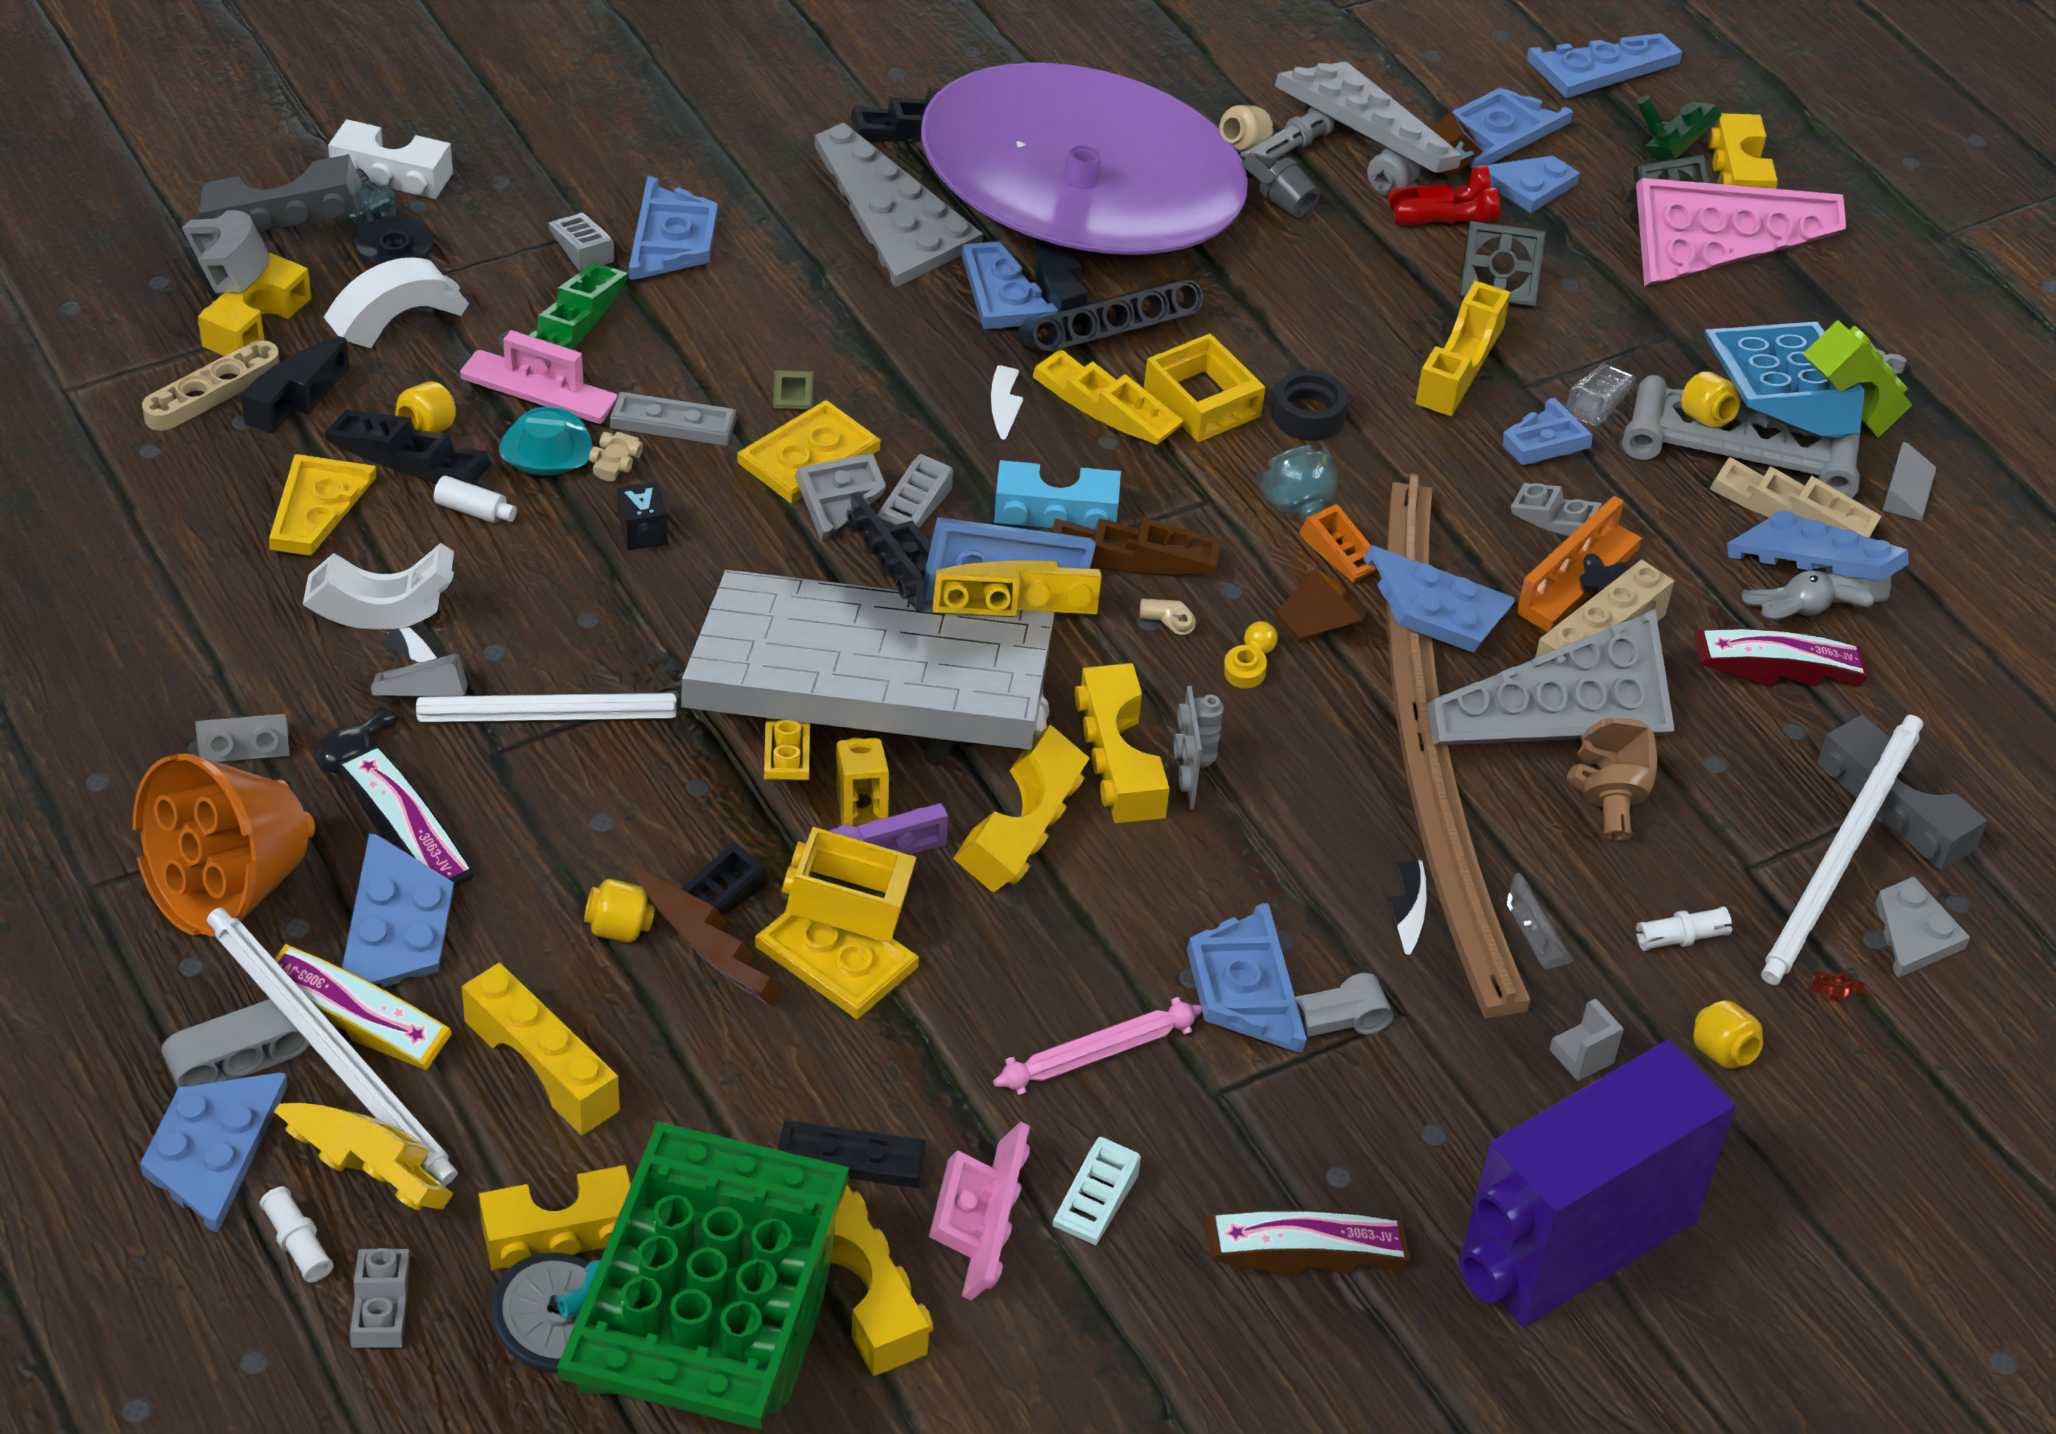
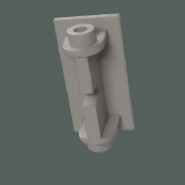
(243, 738)

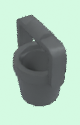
(1283, 183)

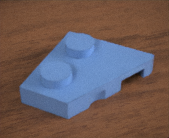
(1533, 181)
(1546, 435)

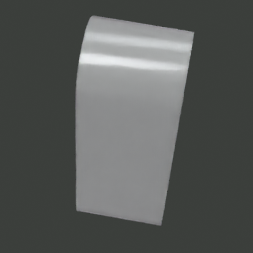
(232, 1045)

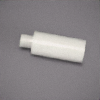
(473, 500)

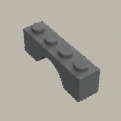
(322, 192)
(1935, 825)

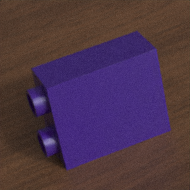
(1594, 1183)

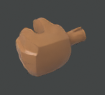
(1627, 773)

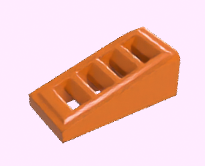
(1335, 520)

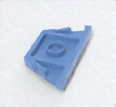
(1508, 123)
(672, 231)
(1437, 601)
(397, 917)
(1246, 980)
(211, 1141)

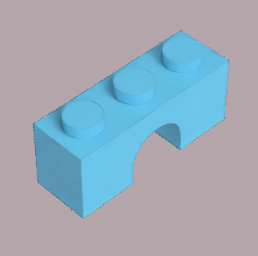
(1029, 501)

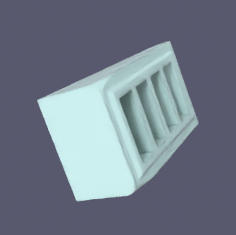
(1111, 1164)

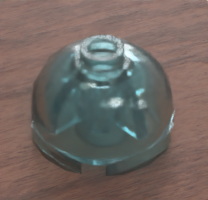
(1299, 481)

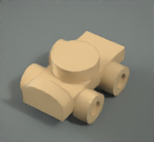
(616, 456)

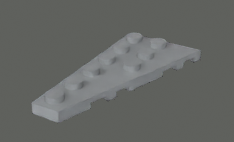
(1362, 105)
(893, 209)
(1564, 691)

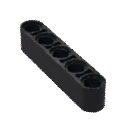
(1094, 315)

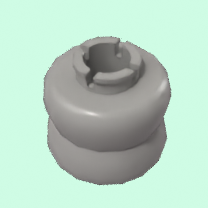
(1391, 171)

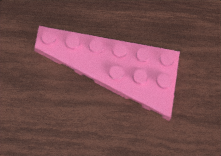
(1713, 225)

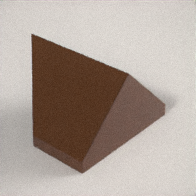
(1319, 607)

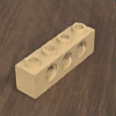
(1627, 597)

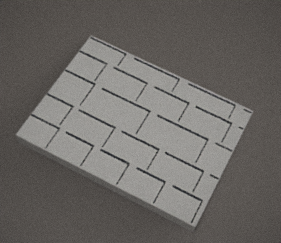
(867, 661)

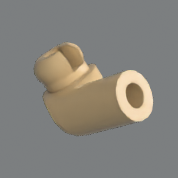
(1170, 612)

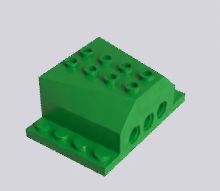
(709, 1278)

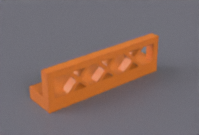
(1554, 585)

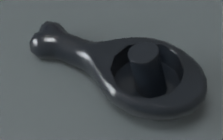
(351, 739)

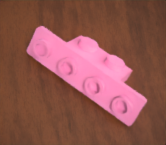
(541, 375)
(977, 1206)

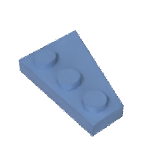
(999, 287)

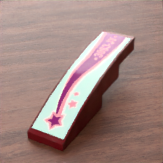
(1775, 653)

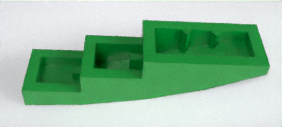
(579, 305)

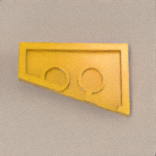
(316, 500)

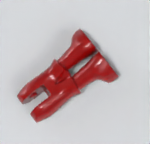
(1447, 204)

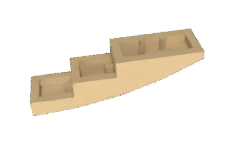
(1779, 493)

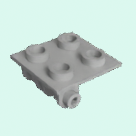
(1199, 738)

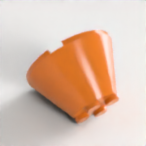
(215, 838)

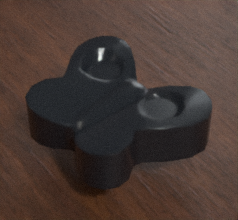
(1597, 575)

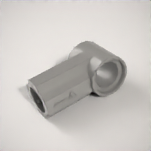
(1355, 1004)

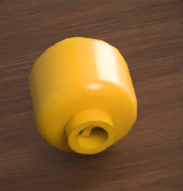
(1710, 400)
(428, 406)
(618, 911)
(1728, 1034)

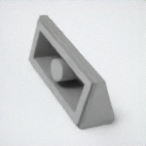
(1909, 484)

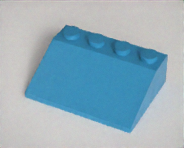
(1780, 382)

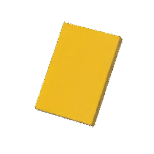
(809, 439)
(837, 962)

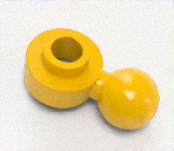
(1259, 640)

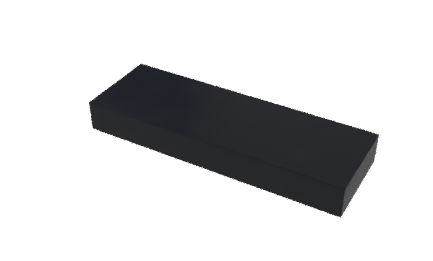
(867, 1154)

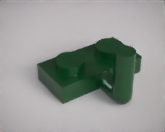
(1676, 136)

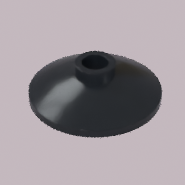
(393, 239)

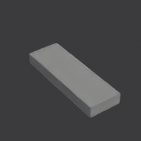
(673, 418)

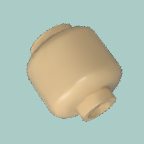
(1245, 126)

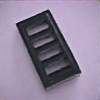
(721, 868)

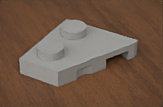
(829, 485)
(1917, 927)

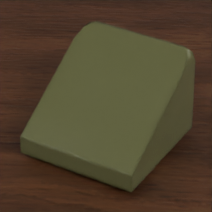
(793, 390)

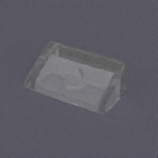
(1537, 925)

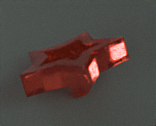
(1837, 985)

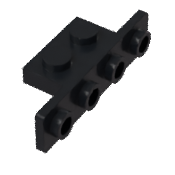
(899, 549)

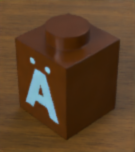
(1460, 137)

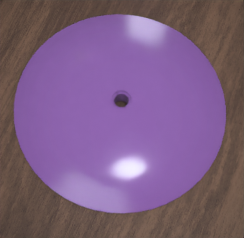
(1101, 160)

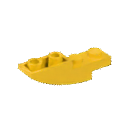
(1015, 585)
(786, 750)
(369, 1146)

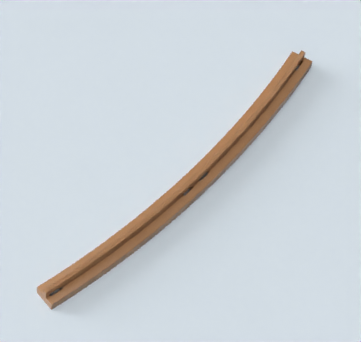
(1434, 784)

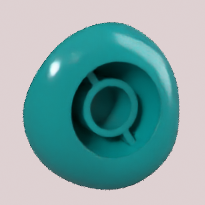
(546, 442)

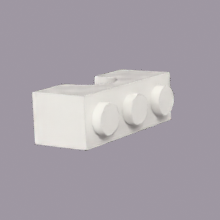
(415, 169)

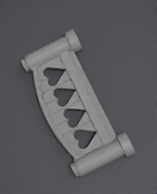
(1658, 422)

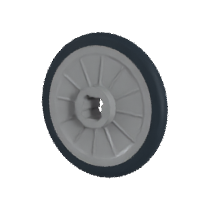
(522, 1305)

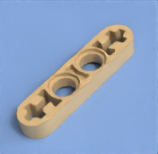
(171, 405)

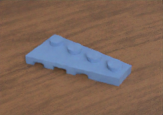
(1603, 63)
(1818, 546)

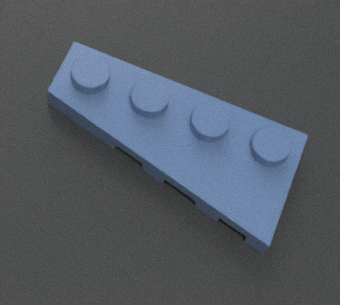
(973, 542)

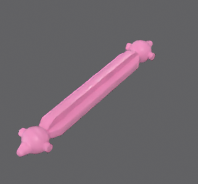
(1097, 1046)

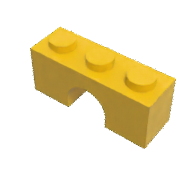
(1738, 151)
(236, 316)
(520, 1229)

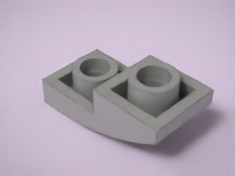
(1548, 509)
(380, 1298)

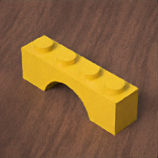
(1452, 369)
(1131, 780)
(1000, 843)
(572, 1074)
(887, 1322)

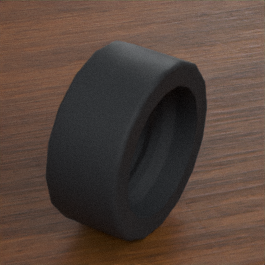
(1313, 386)

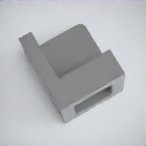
(1590, 1044)

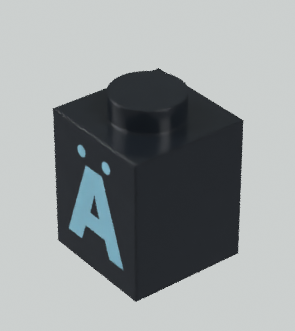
(642, 515)

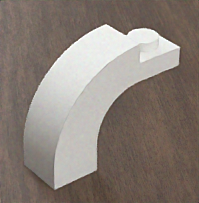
(386, 291)
(379, 600)

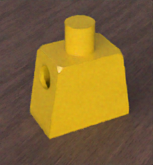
(864, 771)

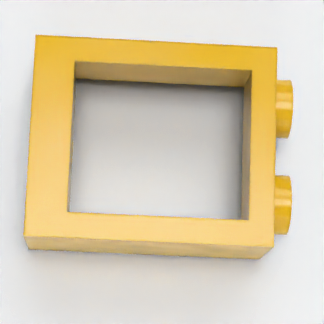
(1203, 419)
(854, 863)

